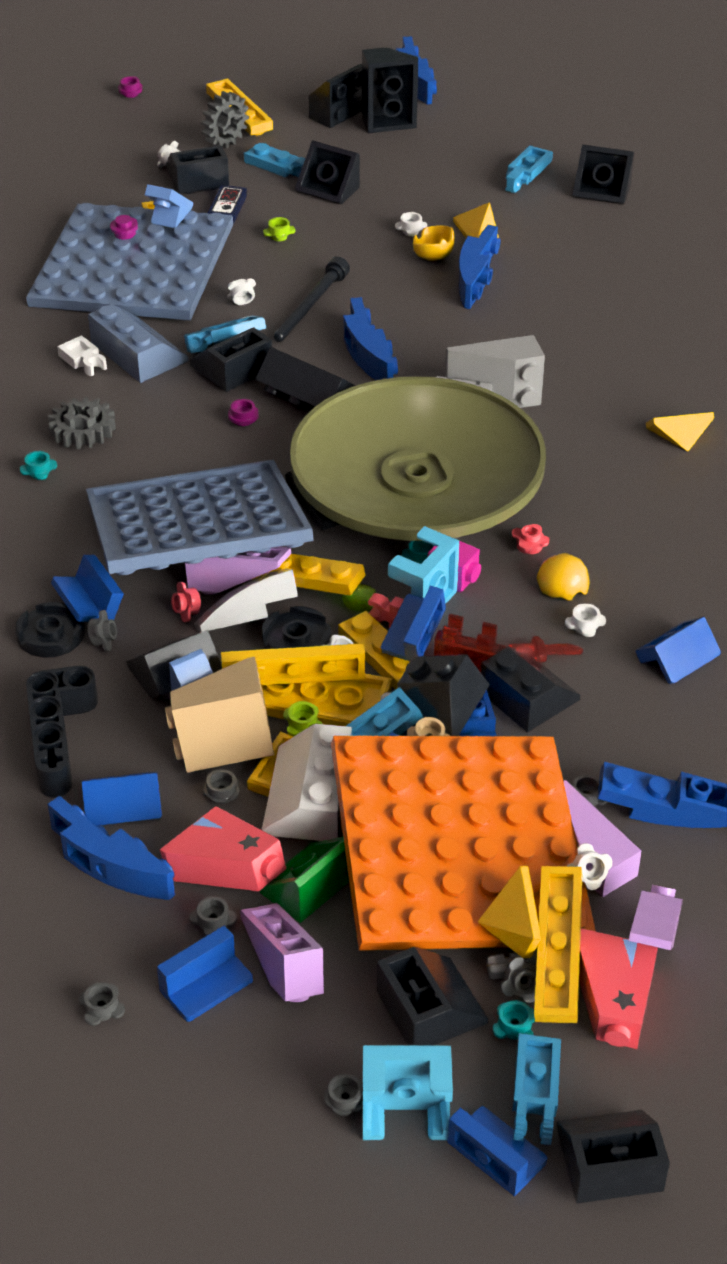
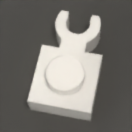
(81, 353)

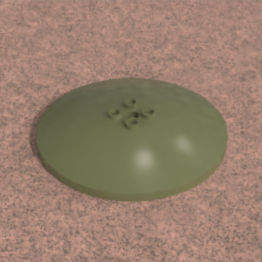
(468, 445)

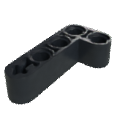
(50, 698)

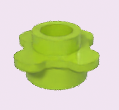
(279, 229)
(300, 717)

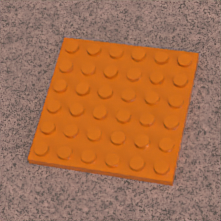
(442, 831)

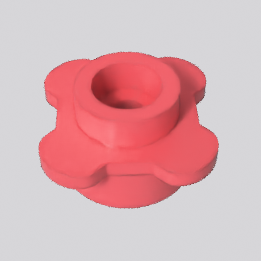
(530, 539)
(186, 601)

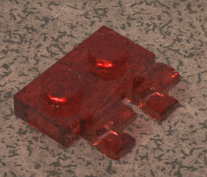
(452, 642)

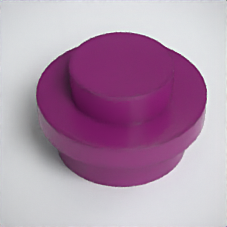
(130, 86)
(124, 227)
(243, 412)

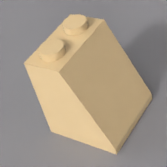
(221, 718)

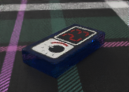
(229, 201)

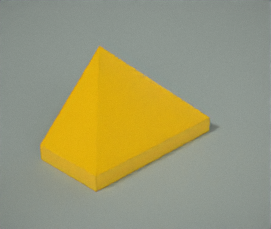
(475, 220)
(681, 429)
(514, 915)

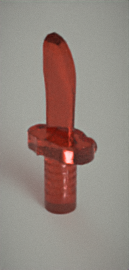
(540, 651)

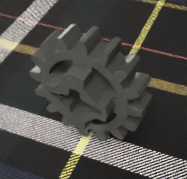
(224, 119)
(82, 422)

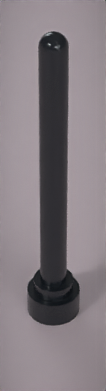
(335, 271)

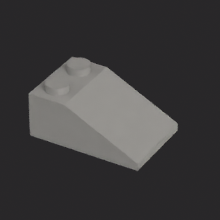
(509, 364)

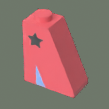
(224, 853)
(615, 985)

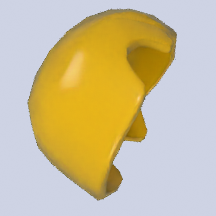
(435, 242)
(563, 576)

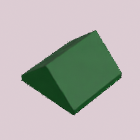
(310, 878)

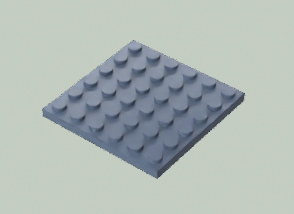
(149, 275)
(196, 517)

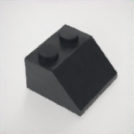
(153, 667)
(444, 688)
(525, 688)

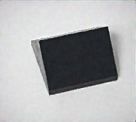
(329, 173)
(603, 174)

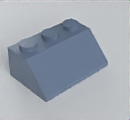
(132, 343)

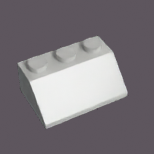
(304, 787)

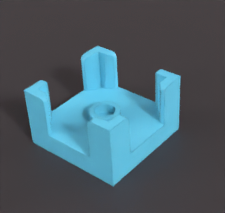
(437, 570)
(407, 1081)

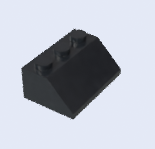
(389, 90)
(298, 379)

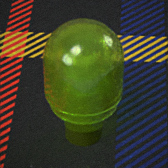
(359, 598)

